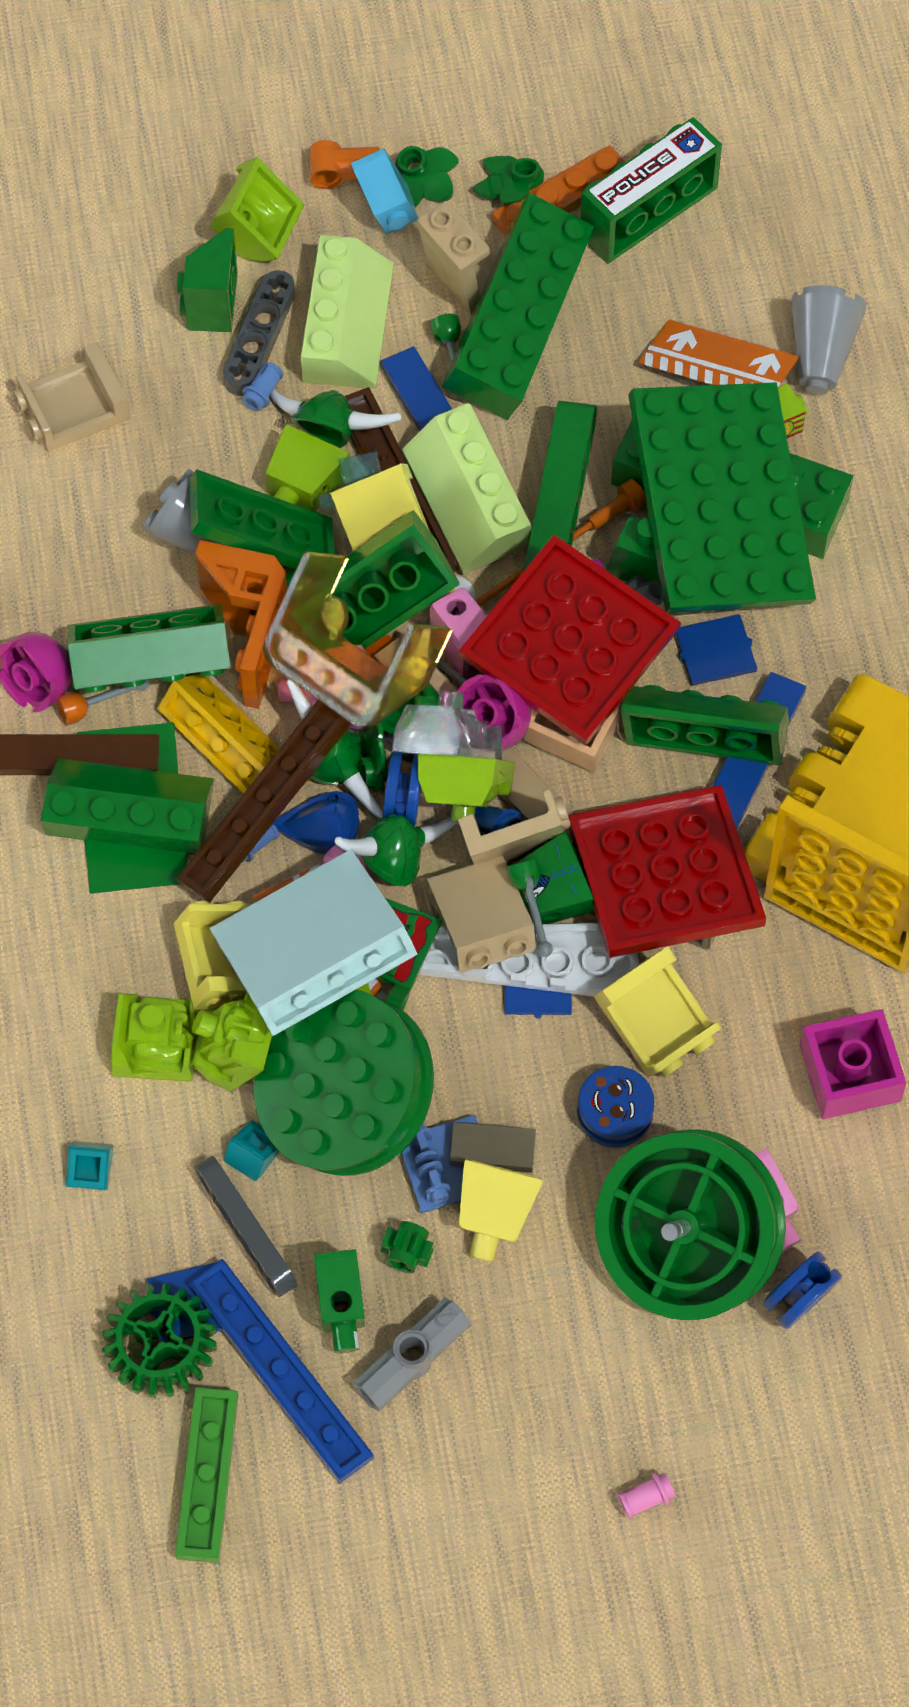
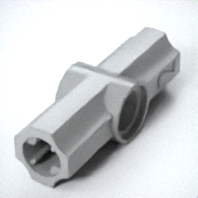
(393, 1372)

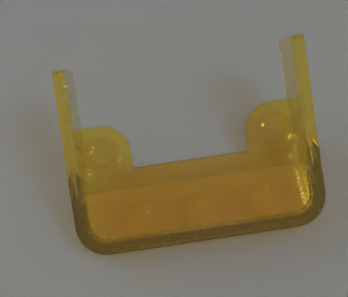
(311, 652)

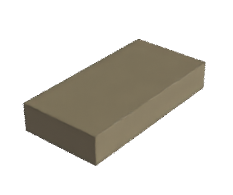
(493, 1145)

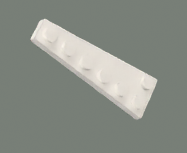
(574, 967)

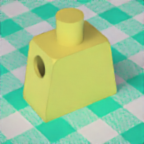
(494, 1205)

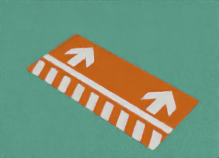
(715, 357)

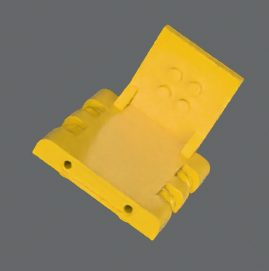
(843, 831)

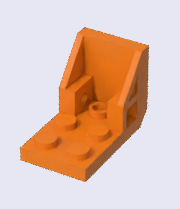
(244, 583)

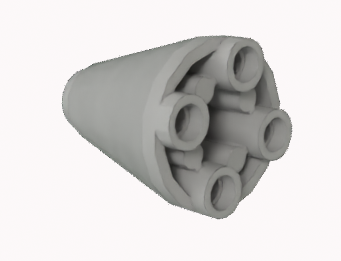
(174, 518)

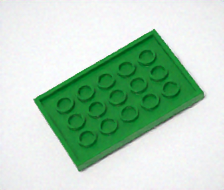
(721, 497)

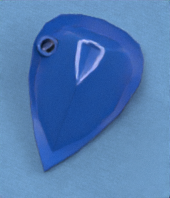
(321, 821)

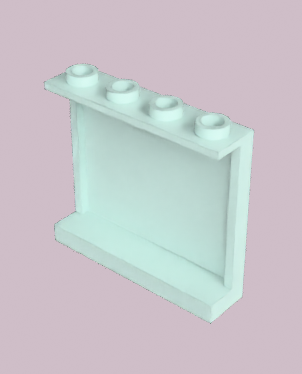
(313, 941)

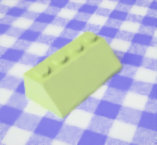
(346, 314)
(467, 489)

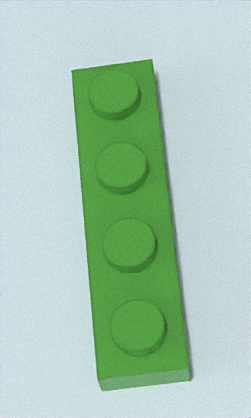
(207, 1475)

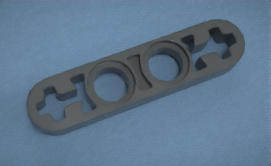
(255, 331)
(245, 1226)

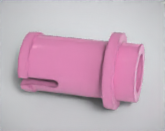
(647, 1495)

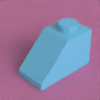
(385, 191)

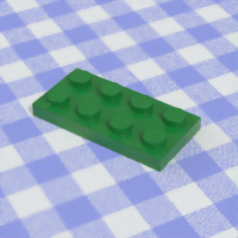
(256, 520)

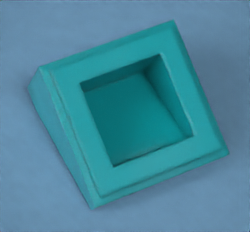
(251, 1151)
(89, 1165)

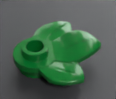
(431, 176)
(509, 178)
(373, 762)

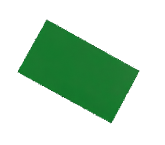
(134, 867)

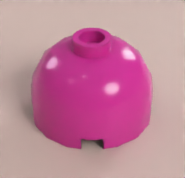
(35, 669)
(497, 706)

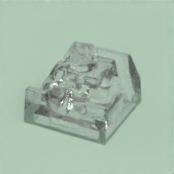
(446, 730)

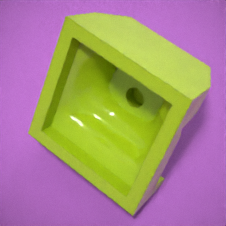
(259, 211)
(463, 781)
(153, 1038)
(230, 1043)

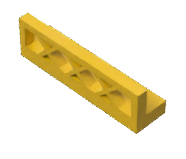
(216, 737)

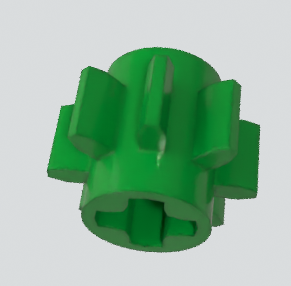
(407, 1247)

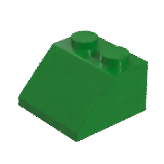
(210, 284)

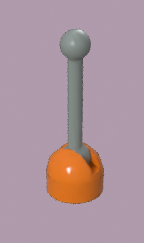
(74, 706)

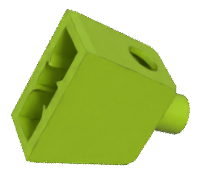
(303, 468)

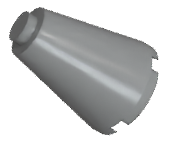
(824, 334)

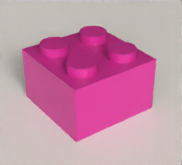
(852, 1064)

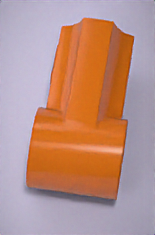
(333, 164)

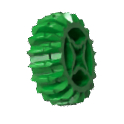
(153, 1356)

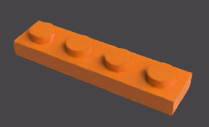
(565, 188)

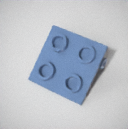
(429, 1167)

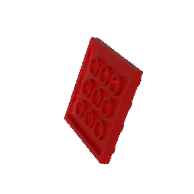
(570, 639)
(666, 871)

